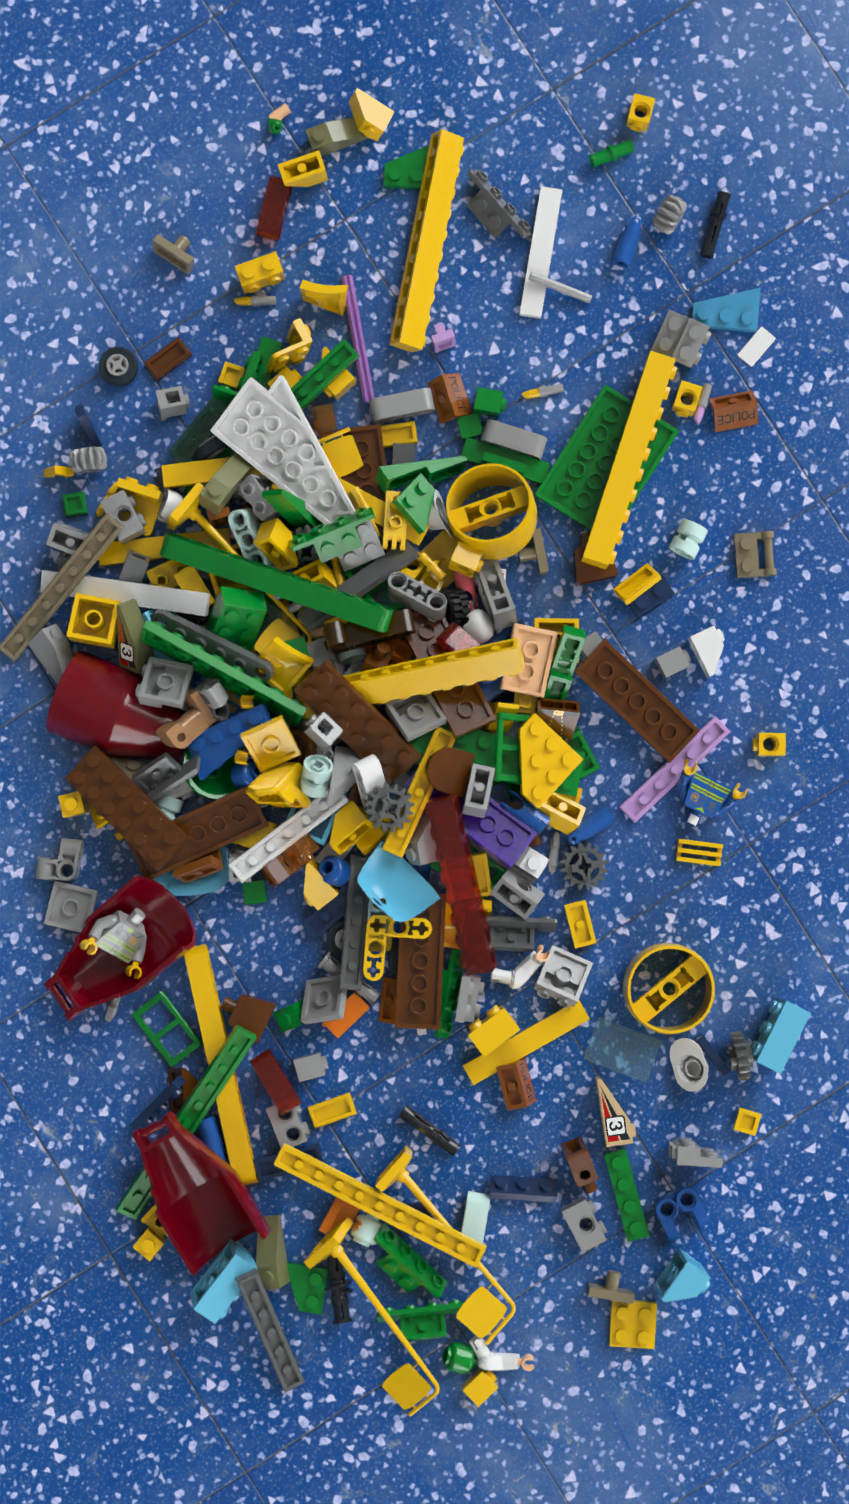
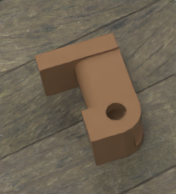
(189, 725)

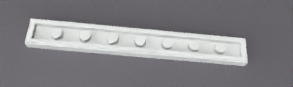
(145, 595)

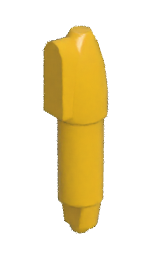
(112, 490)

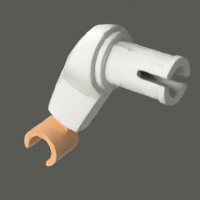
(522, 973)
(498, 1361)

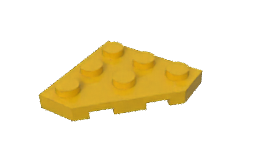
(543, 760)

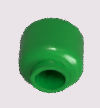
(459, 1357)

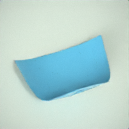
(397, 883)
(197, 887)

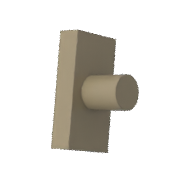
(174, 252)
(536, 553)
(610, 1290)

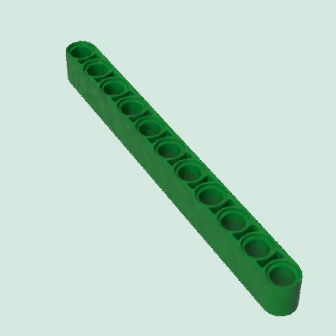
(276, 582)

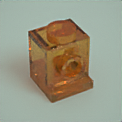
(325, 420)
(300, 852)

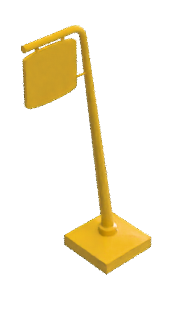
(345, 460)
(188, 509)
(481, 1309)
(405, 1383)

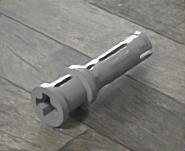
(332, 966)

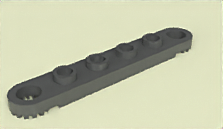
(214, 644)

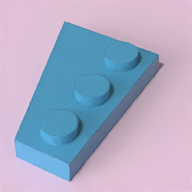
(730, 312)

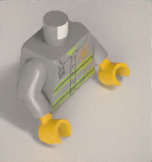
(121, 936)

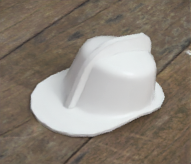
(437, 517)
(689, 1064)

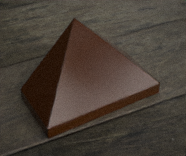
(187, 1087)

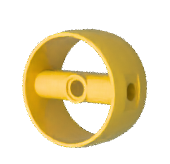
(506, 504)
(682, 978)

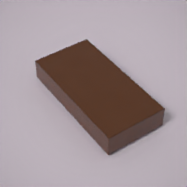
(168, 359)

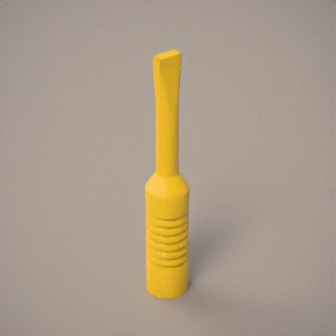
(362, 503)

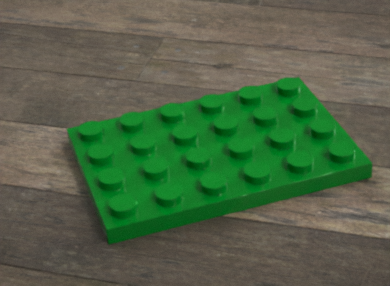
(583, 467)

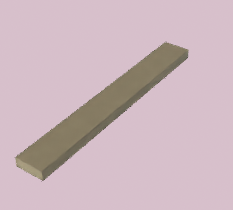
(61, 586)

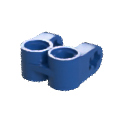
(678, 1208)

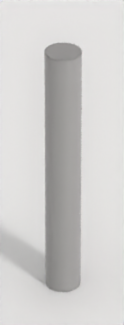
(557, 286)

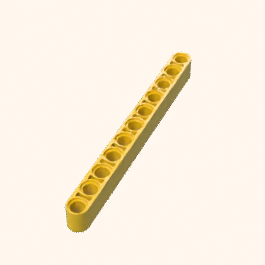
(214, 1036)

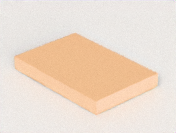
(537, 650)

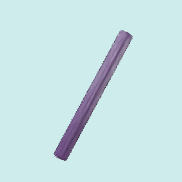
(358, 339)

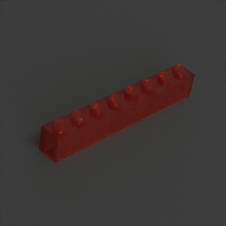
(461, 884)

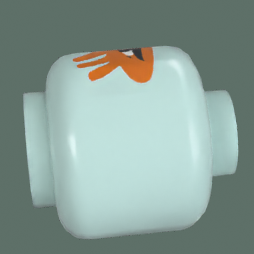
(365, 1229)

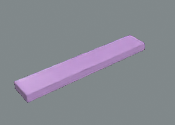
(670, 773)

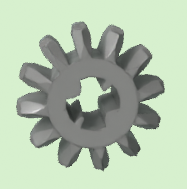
(669, 214)
(88, 460)

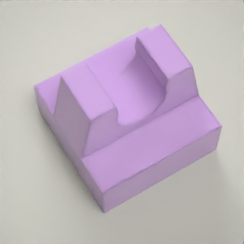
(443, 338)

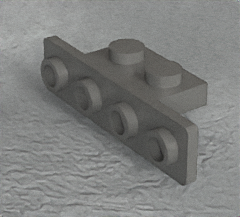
(493, 210)
(164, 775)
(516, 932)

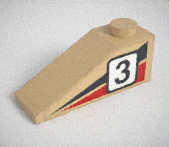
(614, 1121)

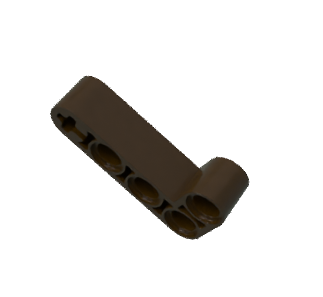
(351, 636)

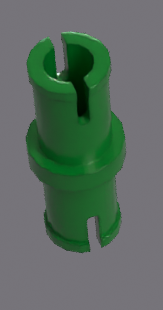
(611, 153)

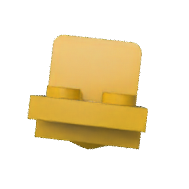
(279, 787)

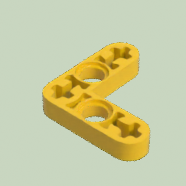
(380, 937)

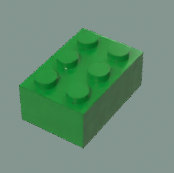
(237, 616)

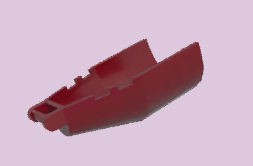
(100, 708)
(101, 976)
(196, 1193)

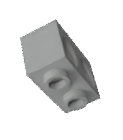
(282, 1125)

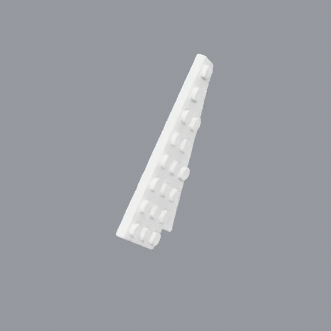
(279, 442)

